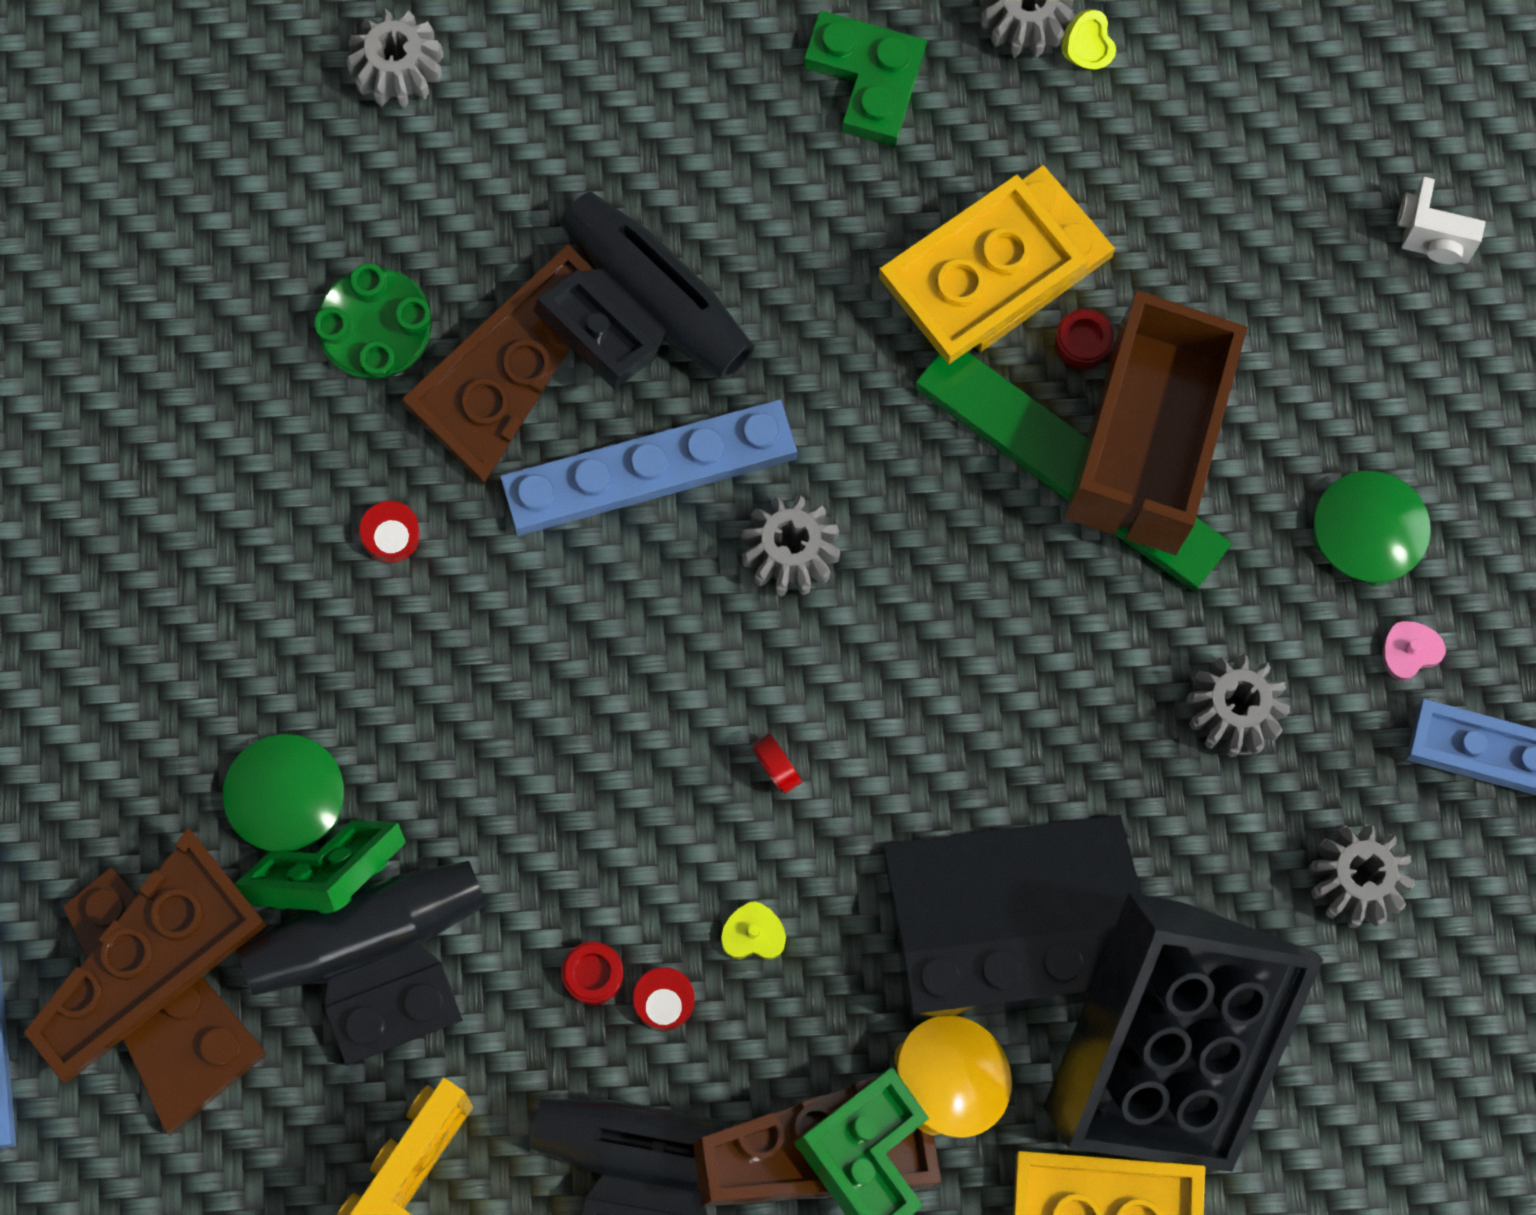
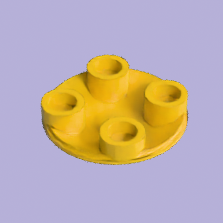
(955, 1075)

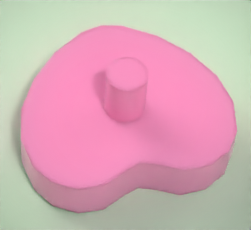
(1410, 648)

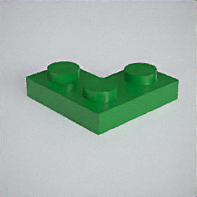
(878, 62)
(324, 878)
(852, 1145)

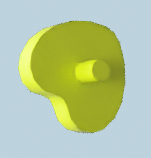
(1087, 40)
(753, 931)

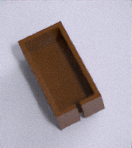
(1156, 423)

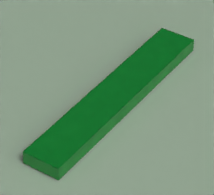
(1047, 449)

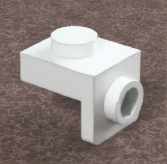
(1439, 234)

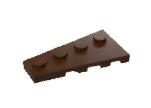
(495, 375)
(158, 948)
(191, 1044)
(764, 1165)

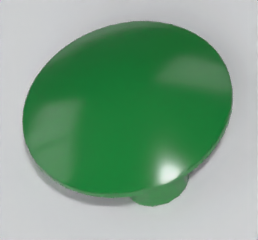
(373, 322)
(1371, 527)
(283, 793)

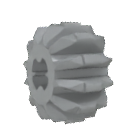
(1027, 28)
(398, 40)
(804, 531)
(1250, 686)
(1381, 889)

